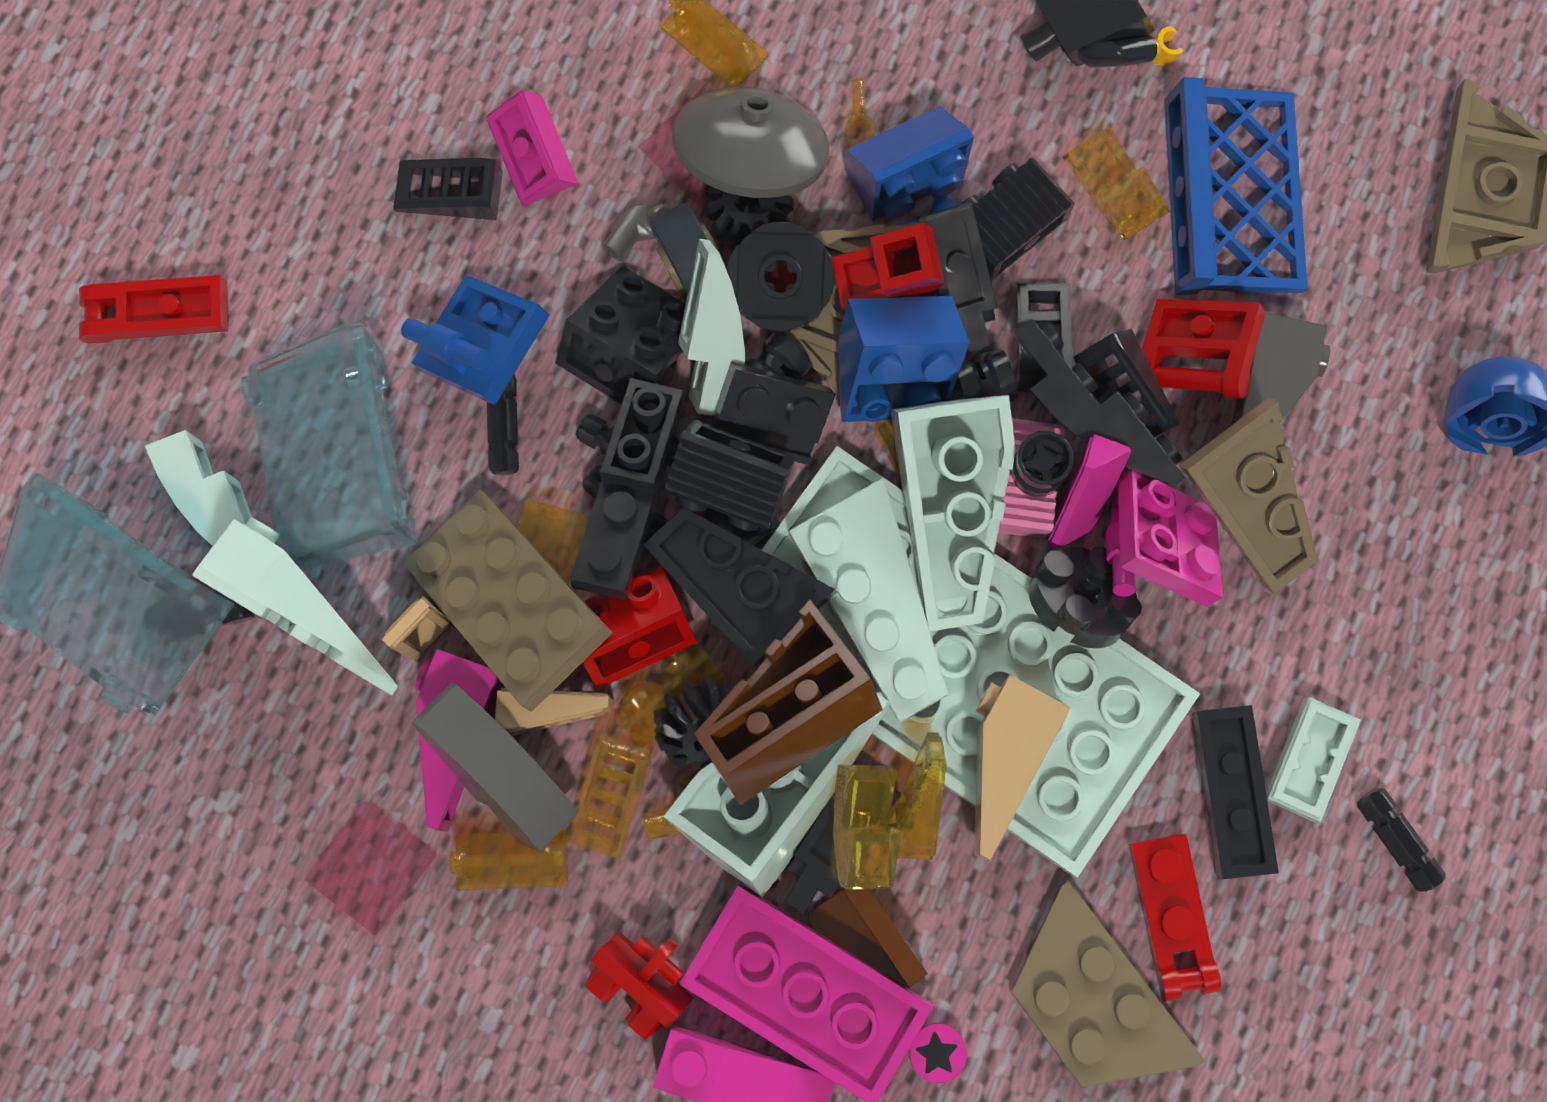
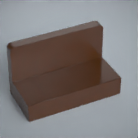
(863, 927)

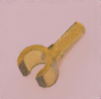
(858, 113)

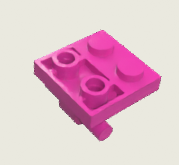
(1163, 540)

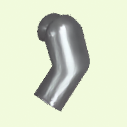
(631, 228)

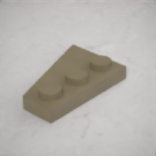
(1254, 496)

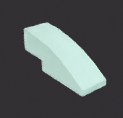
(710, 328)
(201, 496)

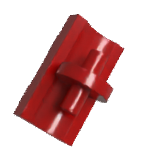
(645, 976)

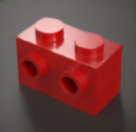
(642, 628)

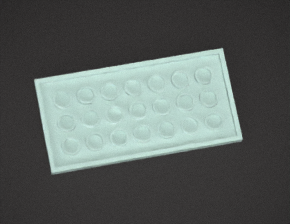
(1117, 696)

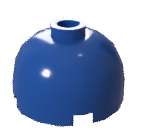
(1504, 400)

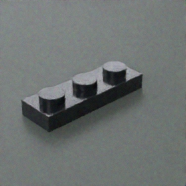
(1235, 792)

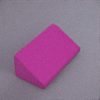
(531, 147)
(1089, 490)

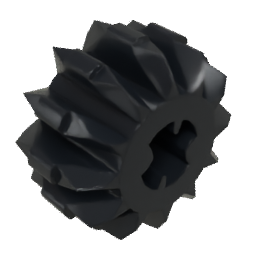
(731, 221)
(683, 717)

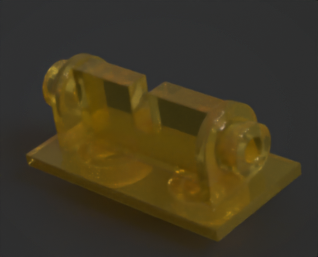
(714, 40)
(642, 700)
(503, 863)

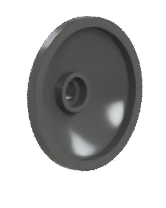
(750, 142)

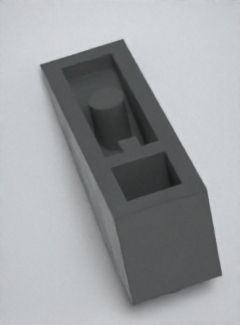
(1284, 363)

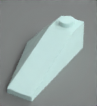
(954, 490)
(270, 584)
(767, 830)

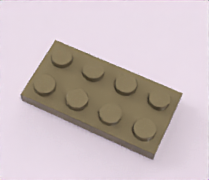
(507, 600)

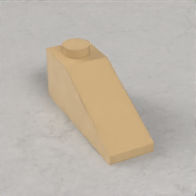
(1010, 749)

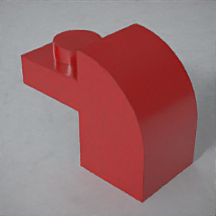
(893, 267)

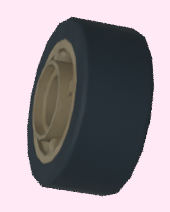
(678, 242)

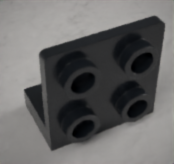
(622, 334)

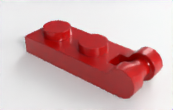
(153, 308)
(1174, 915)

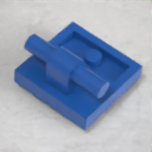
(477, 338)

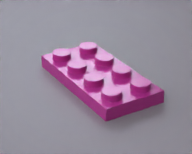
(807, 995)

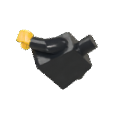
(1099, 33)

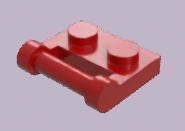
(1204, 331)

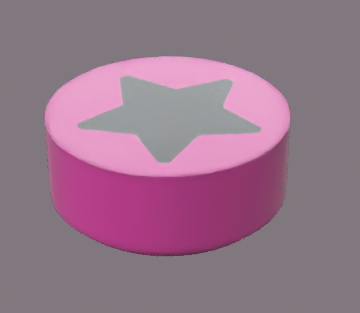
(938, 1053)

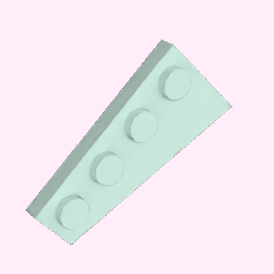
(876, 600)

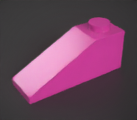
(441, 785)
(722, 1071)

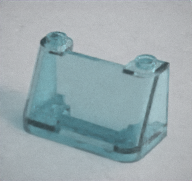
(329, 448)
(102, 597)

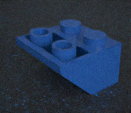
(909, 163)
(898, 354)

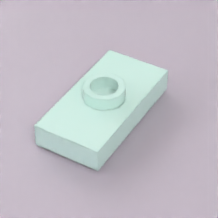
(1312, 759)

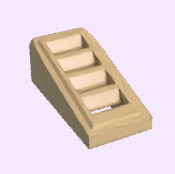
(416, 628)
(553, 711)

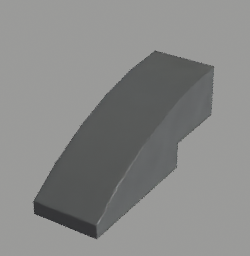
(495, 768)

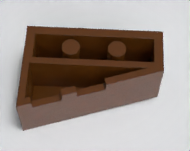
(789, 708)

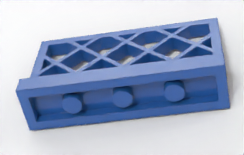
(1192, 184)

